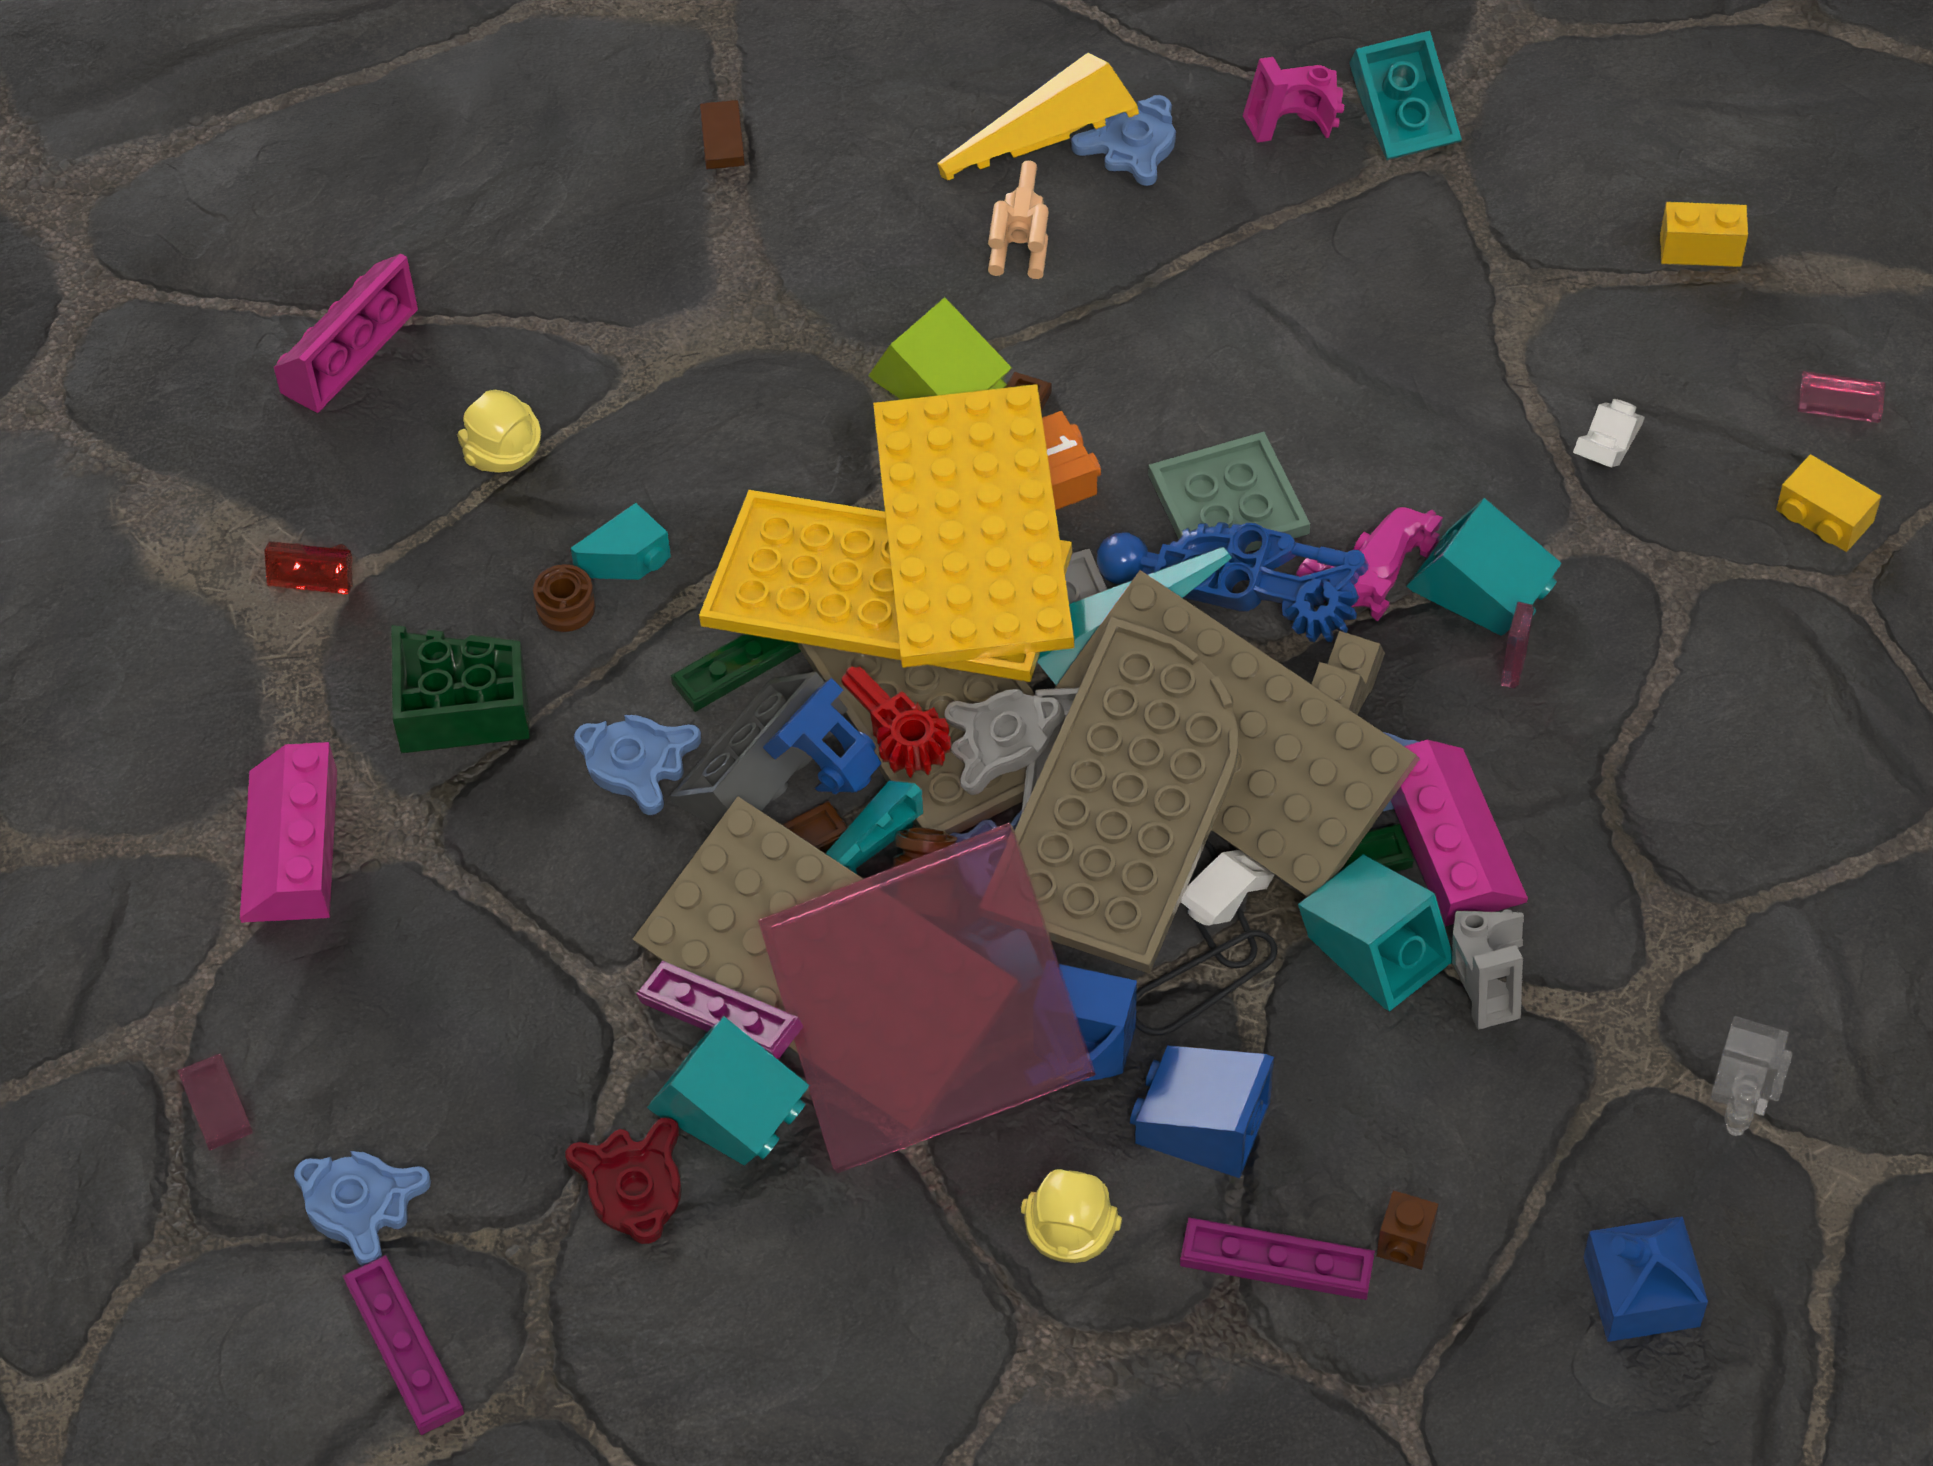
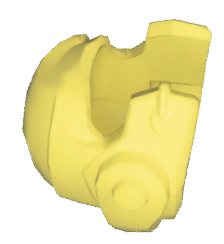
(499, 433)
(1070, 1216)

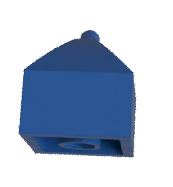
(1105, 1015)
(1645, 1279)

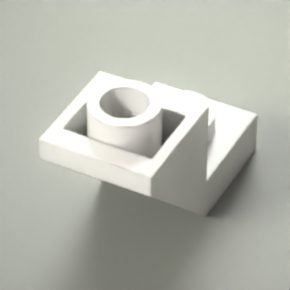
(1610, 433)
(1222, 887)

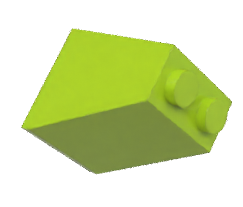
(940, 358)

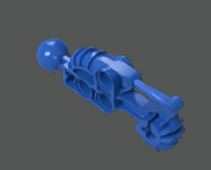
(1125, 554)

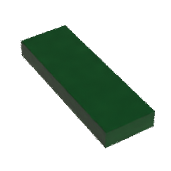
(730, 668)

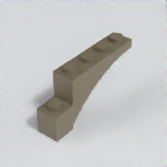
(1350, 670)

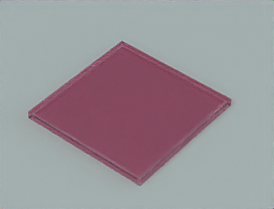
(925, 998)

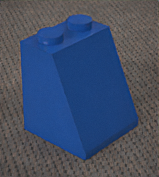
(1205, 1106)

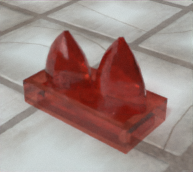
(309, 567)

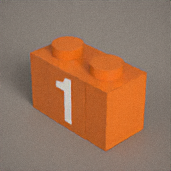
(1070, 465)

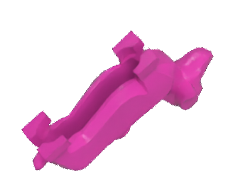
(1385, 554)

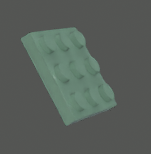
(1229, 485)

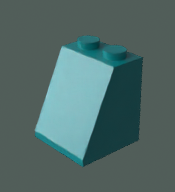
(1485, 569)
(1378, 930)
(731, 1094)

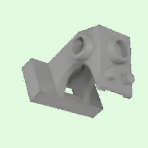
(1487, 950)

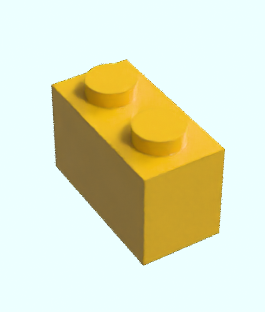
(1703, 234)
(1828, 503)

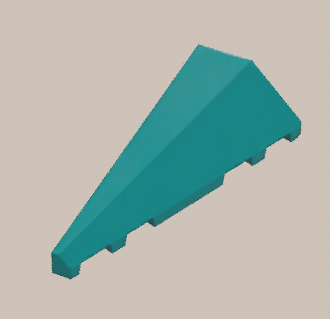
(1091, 611)
(877, 824)

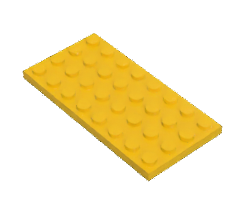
(972, 526)
(822, 581)

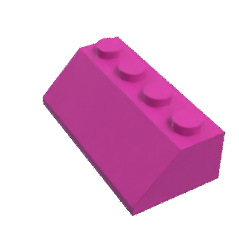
(348, 334)
(1455, 834)
(290, 835)

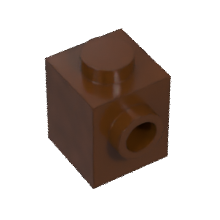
(1407, 1230)

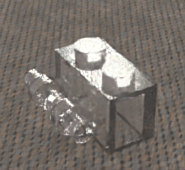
(1750, 1072)

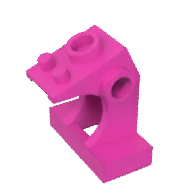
(1299, 90)

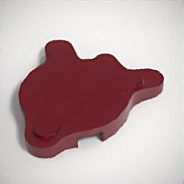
(632, 1182)

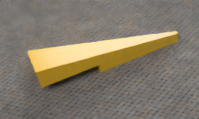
(1072, 99)

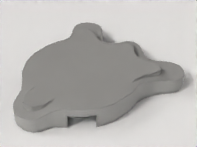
(1001, 734)

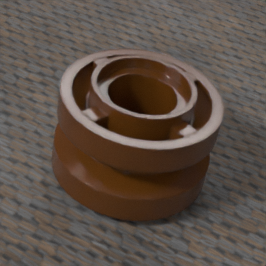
(564, 598)
(920, 842)

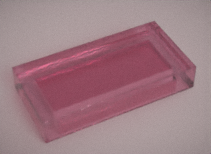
(1841, 397)
(1517, 645)
(215, 1101)

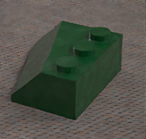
(456, 690)

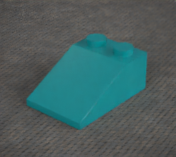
(1405, 95)

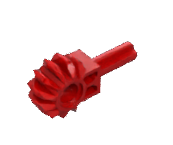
(897, 723)

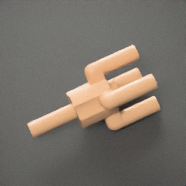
(1020, 220)

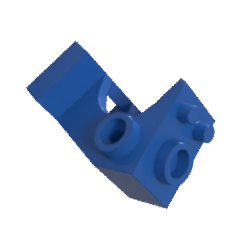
(809, 727)

